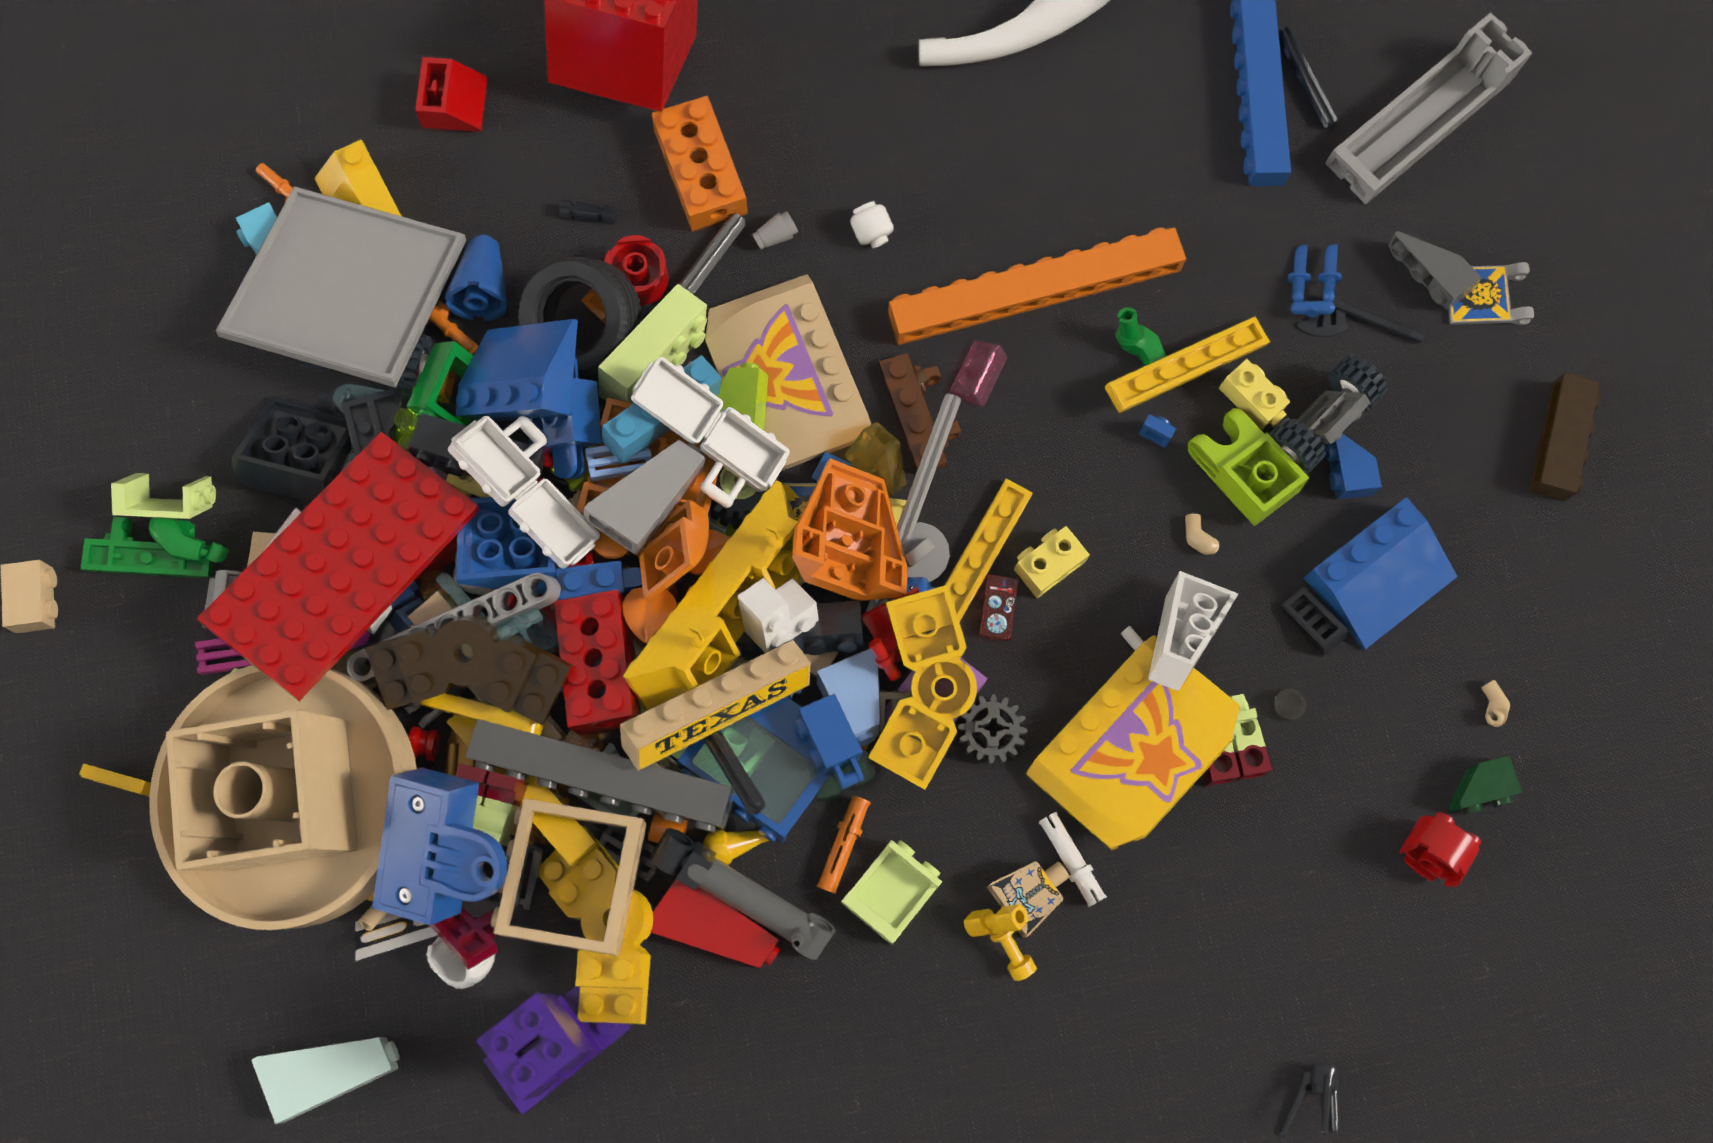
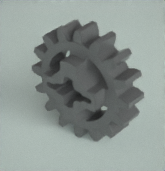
(1006, 729)

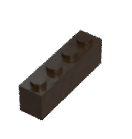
(1565, 437)

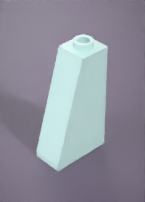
(313, 1076)

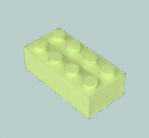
(665, 332)

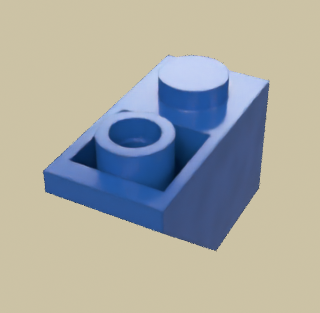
(1352, 469)

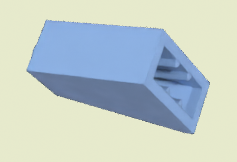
(857, 691)

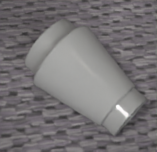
(776, 230)

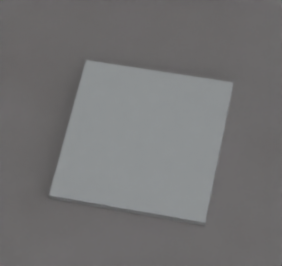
(342, 286)

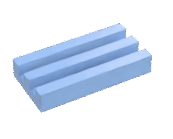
(602, 451)

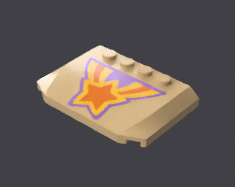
(810, 387)

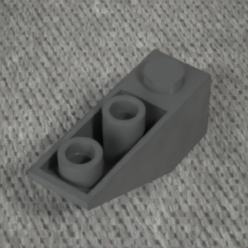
(1439, 270)

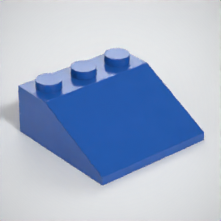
(496, 551)

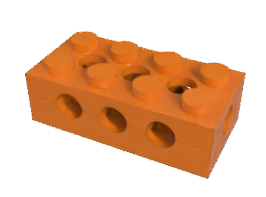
(699, 163)

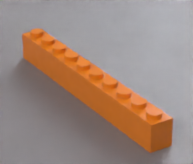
(1035, 285)

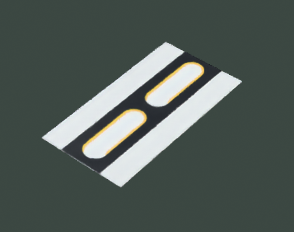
(389, 934)

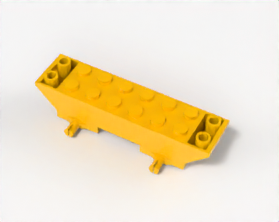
(703, 629)

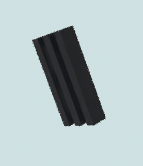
(606, 837)
(528, 900)

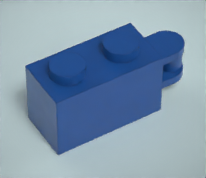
(597, 578)
(830, 739)

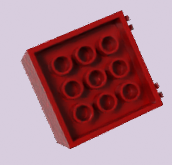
(619, 47)

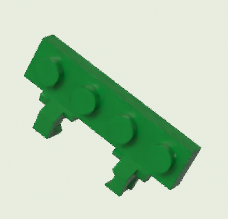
(125, 555)

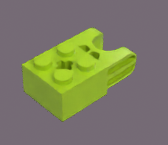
(1250, 470)

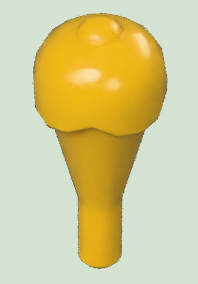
(732, 844)

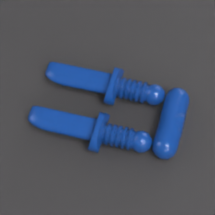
(1328, 277)

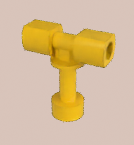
(1001, 928)

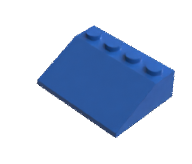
(520, 373)
(1383, 574)

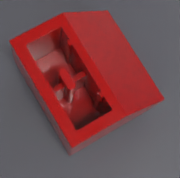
(450, 95)

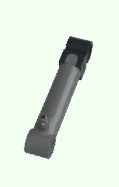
(700, 868)

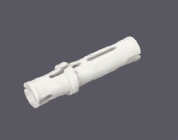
(1072, 859)

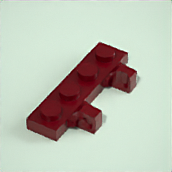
(468, 937)

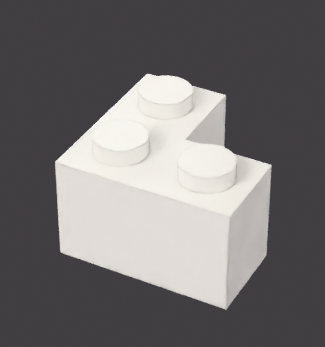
(776, 615)

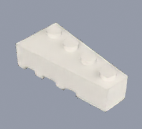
(1187, 625)

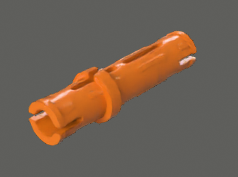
(858, 808)

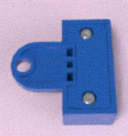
(431, 850)

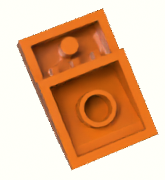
(674, 548)

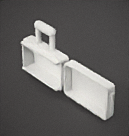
(728, 435)
(509, 474)

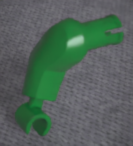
(1137, 338)
(177, 544)

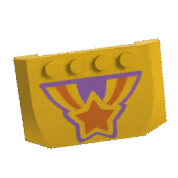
(1135, 749)

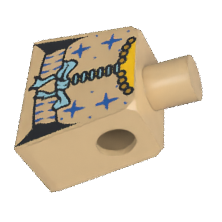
(1033, 890)

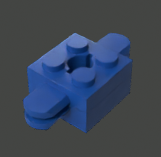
(572, 433)

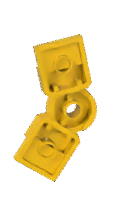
(924, 724)
(610, 986)

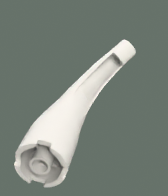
(1033, 26)

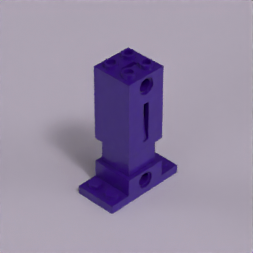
(544, 1046)

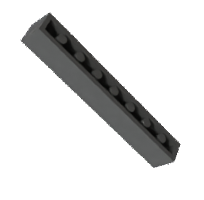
(600, 774)

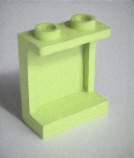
(892, 891)

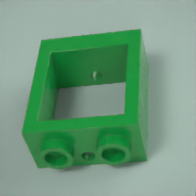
(441, 359)

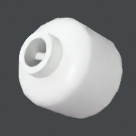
(871, 224)

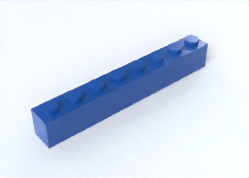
(1261, 92)

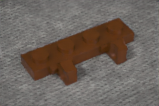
(906, 391)

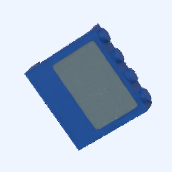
(773, 759)

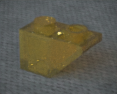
(879, 455)

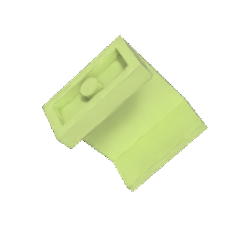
(133, 498)

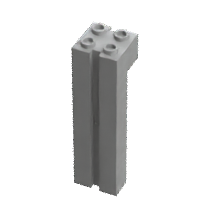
(1429, 109)

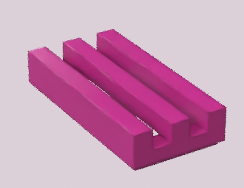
(202, 657)

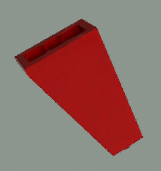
(712, 926)

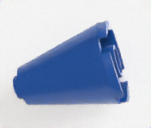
(478, 282)

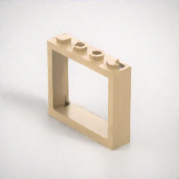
(623, 888)

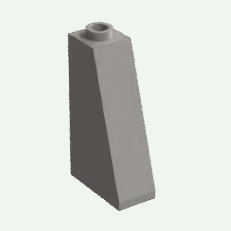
(645, 497)

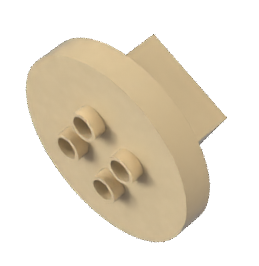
(277, 810)

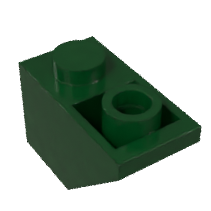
(1485, 783)

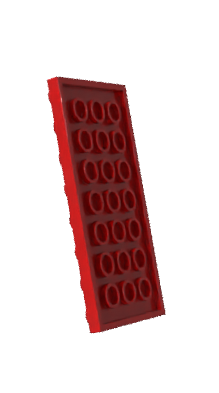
(338, 566)

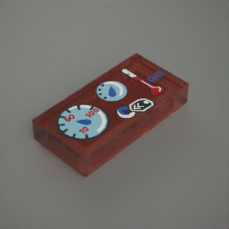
(998, 608)

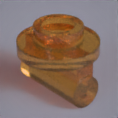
(428, 584)

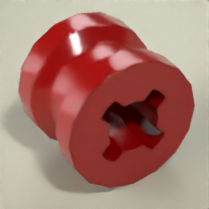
(425, 742)

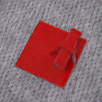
(884, 642)

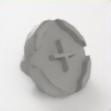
(926, 552)

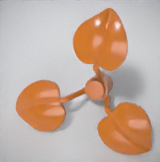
(647, 617)

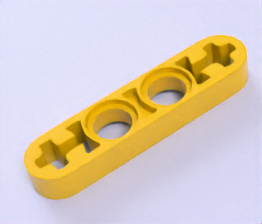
(477, 710)

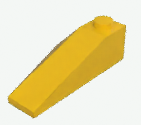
(355, 179)

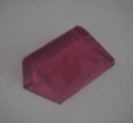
(979, 372)

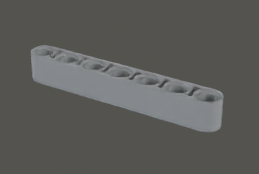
(494, 602)

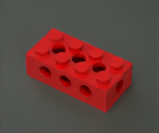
(612, 643)

